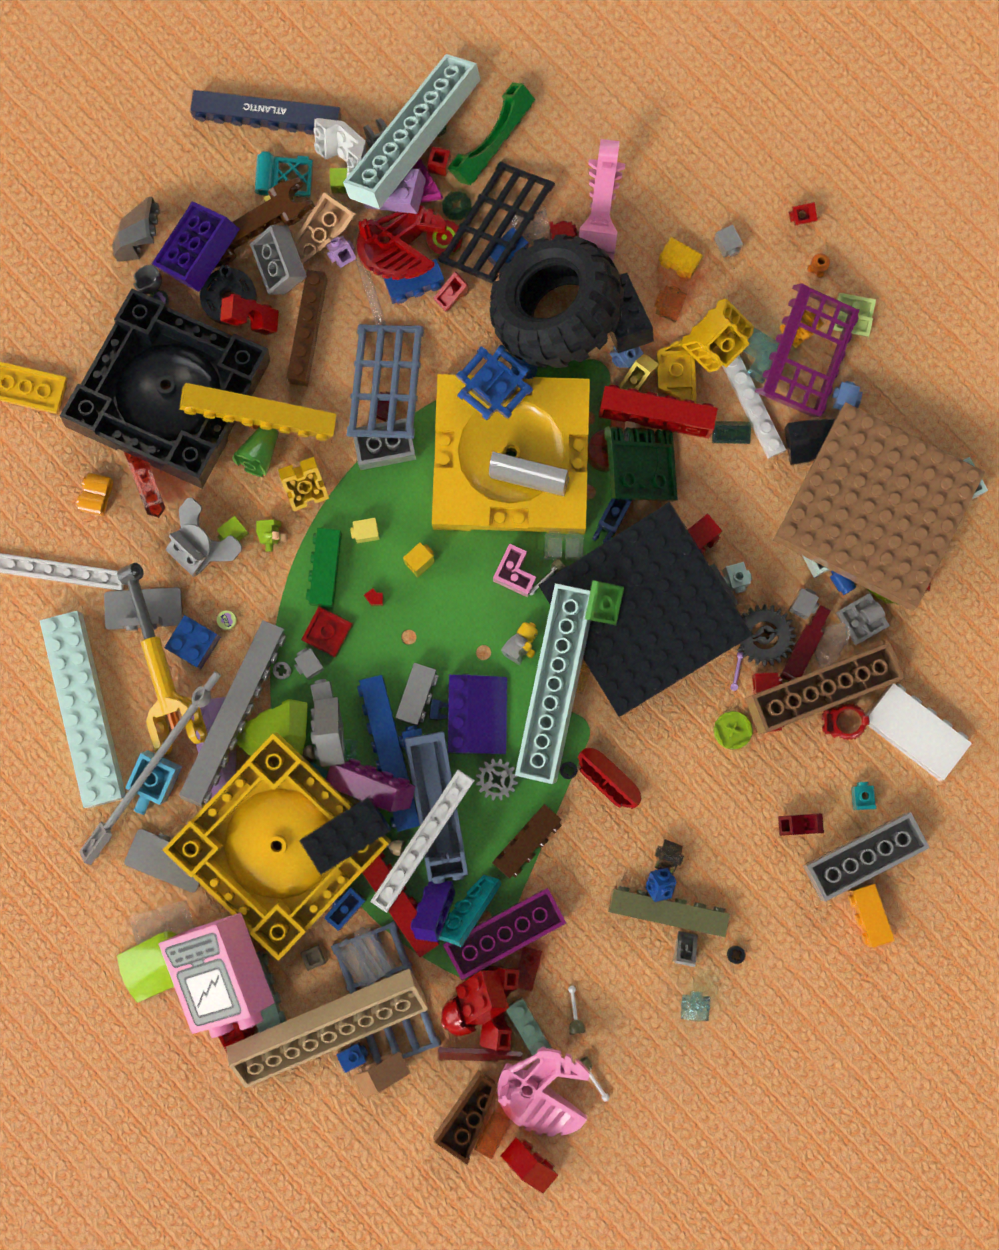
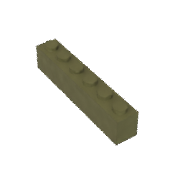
(670, 913)

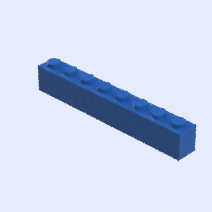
(386, 743)

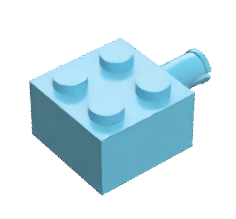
(158, 784)

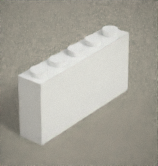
(917, 731)

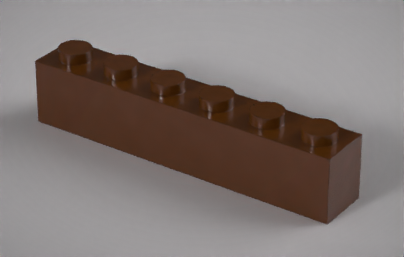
(307, 328)

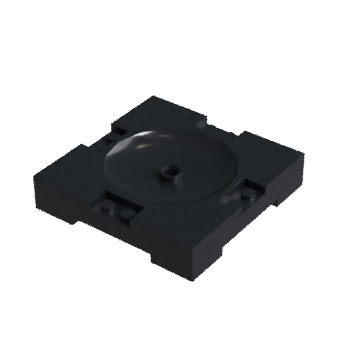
(124, 393)

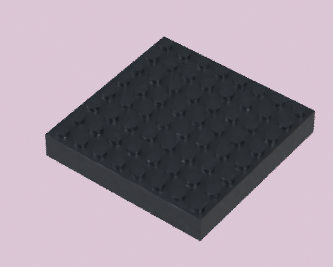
(669, 613)

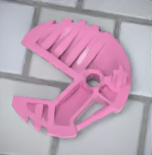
(535, 1105)

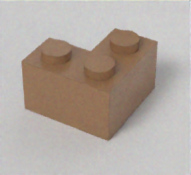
(377, 1077)

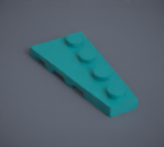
(469, 910)

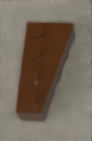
(527, 841)
(466, 1118)

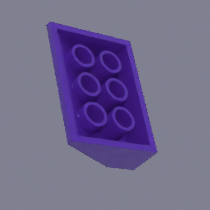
(196, 246)
(477, 714)

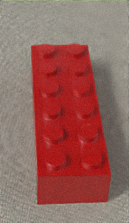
(658, 412)

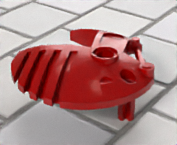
(388, 249)

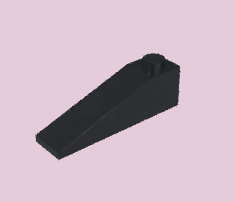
(806, 439)

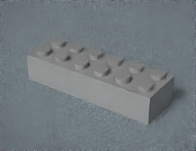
(866, 856)

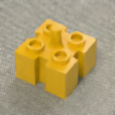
(303, 484)

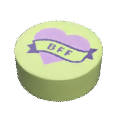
(226, 620)

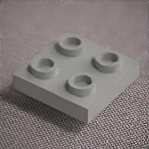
(864, 618)

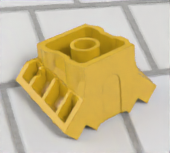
(719, 336)

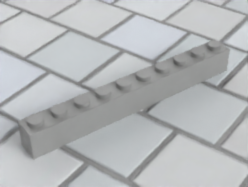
(232, 714)

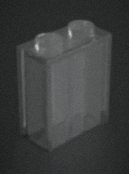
(365, 957)

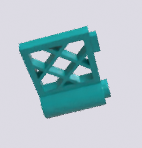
(268, 168)

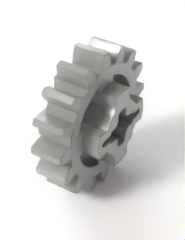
(504, 774)

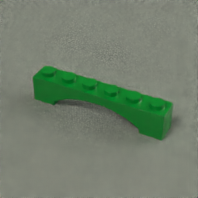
(515, 104)

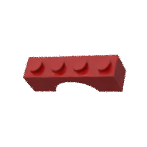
(496, 1032)

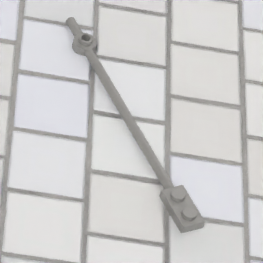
(102, 833)

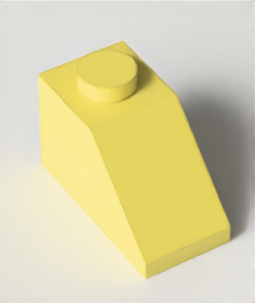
(639, 373)

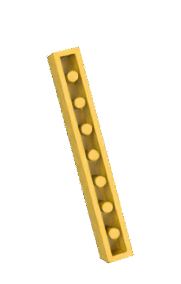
(257, 411)

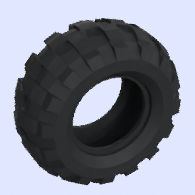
(576, 329)

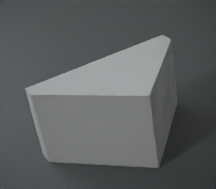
(685, 949)

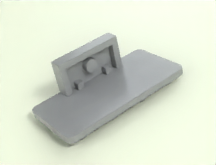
(162, 605)
(148, 857)

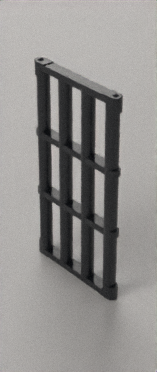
(495, 239)

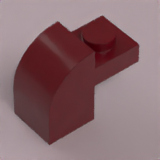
(801, 824)

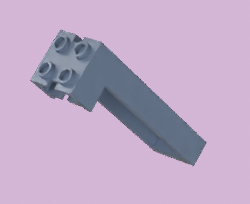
(431, 775)

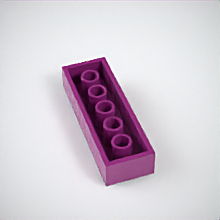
(506, 933)

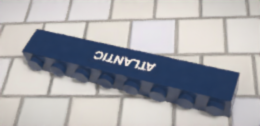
(259, 111)

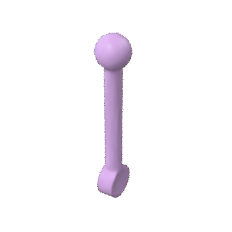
(734, 686)

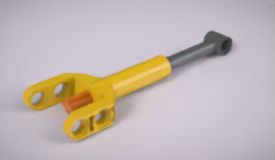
(168, 700)

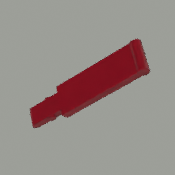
(805, 645)
(477, 1054)

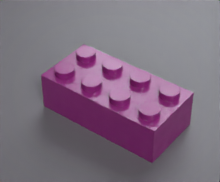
(365, 780)

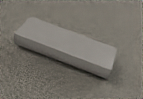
(528, 474)

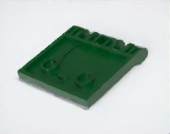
(641, 464)

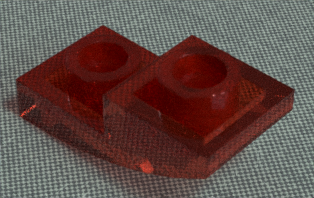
(528, 968)

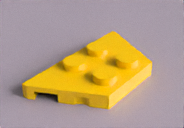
(676, 372)

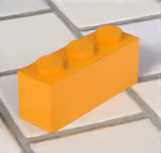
(870, 915)

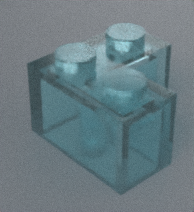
(760, 348)

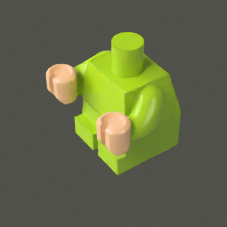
(269, 533)

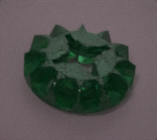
(457, 213)

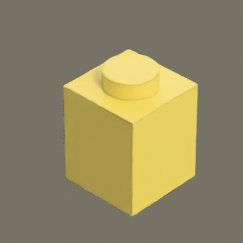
(365, 530)

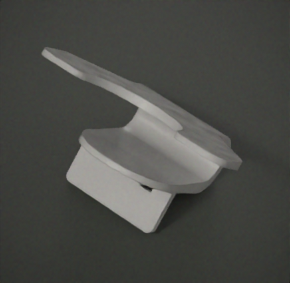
(191, 544)

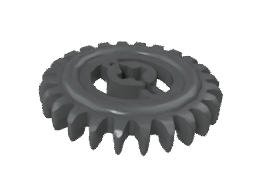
(782, 630)

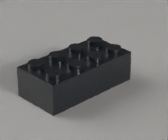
(634, 323)
(345, 835)

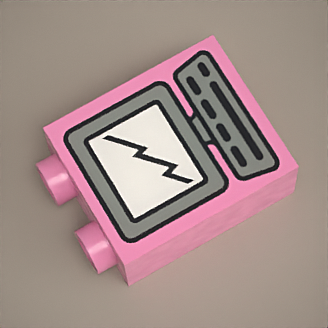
(217, 976)

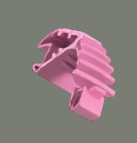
(598, 226)

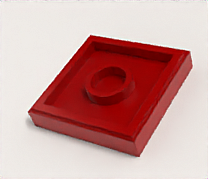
(327, 631)

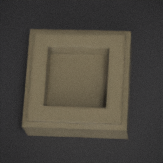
(313, 957)

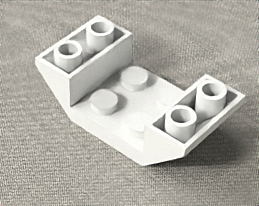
(338, 138)

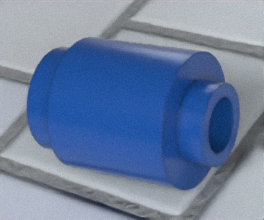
(841, 583)

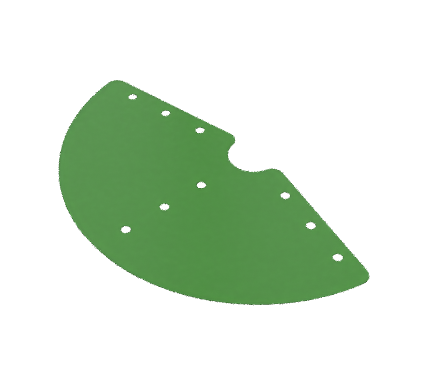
(452, 613)

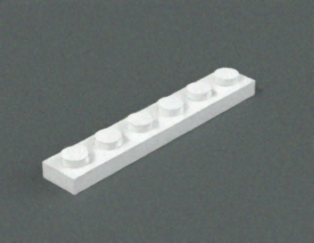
(754, 408)

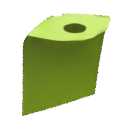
(145, 968)

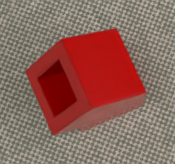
(374, 598)

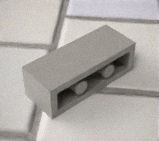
(417, 694)

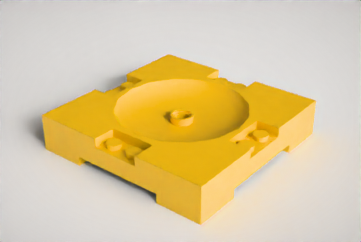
(544, 428)
(234, 855)

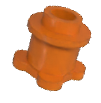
(817, 268)

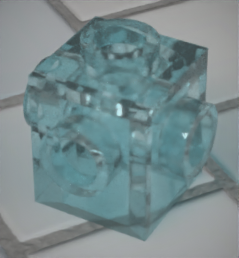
(695, 1007)

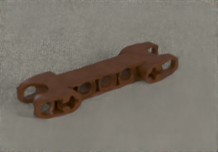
(277, 209)

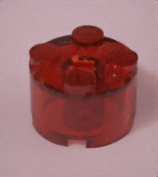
(596, 455)

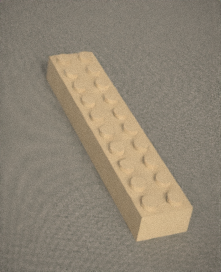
(326, 1028)

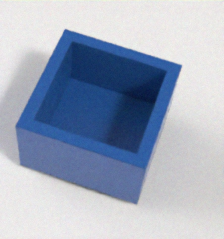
(192, 642)

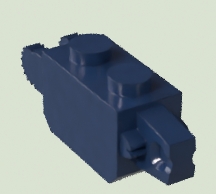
(612, 518)

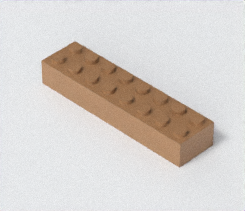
(824, 688)

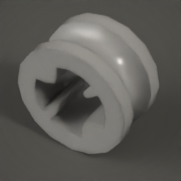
(277, 674)

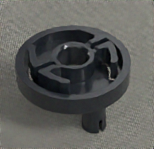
(227, 281)

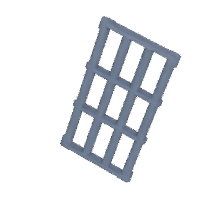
(393, 397)
(351, 986)

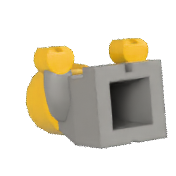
(520, 643)

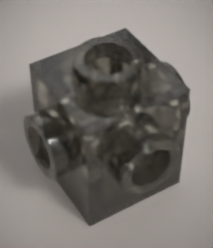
(669, 856)

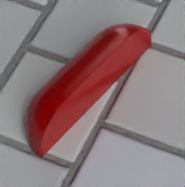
(609, 779)

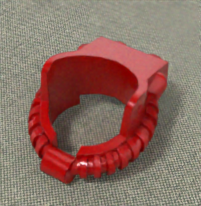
(831, 717)

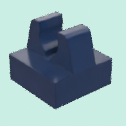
(434, 710)

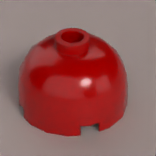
(453, 1018)

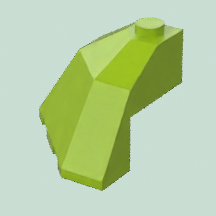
(286, 719)

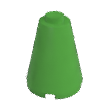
(257, 452)

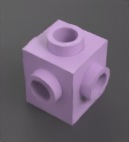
(341, 251)

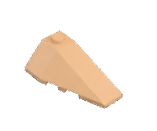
(324, 223)

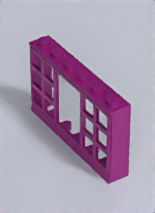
(785, 342)

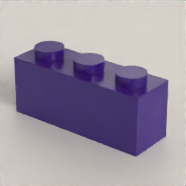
(433, 911)

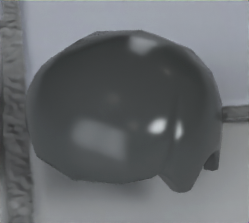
(147, 279)

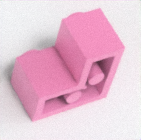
(509, 573)

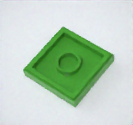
(604, 602)

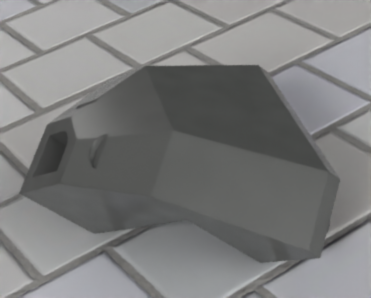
(135, 230)

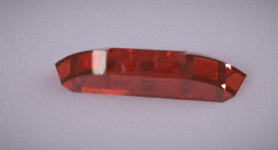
(146, 485)

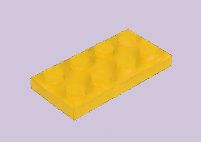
(31, 388)

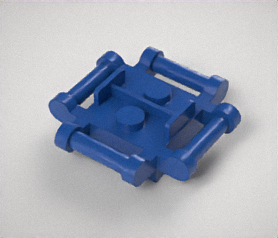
(494, 382)

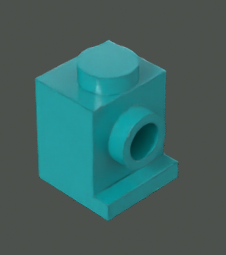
(857, 800)

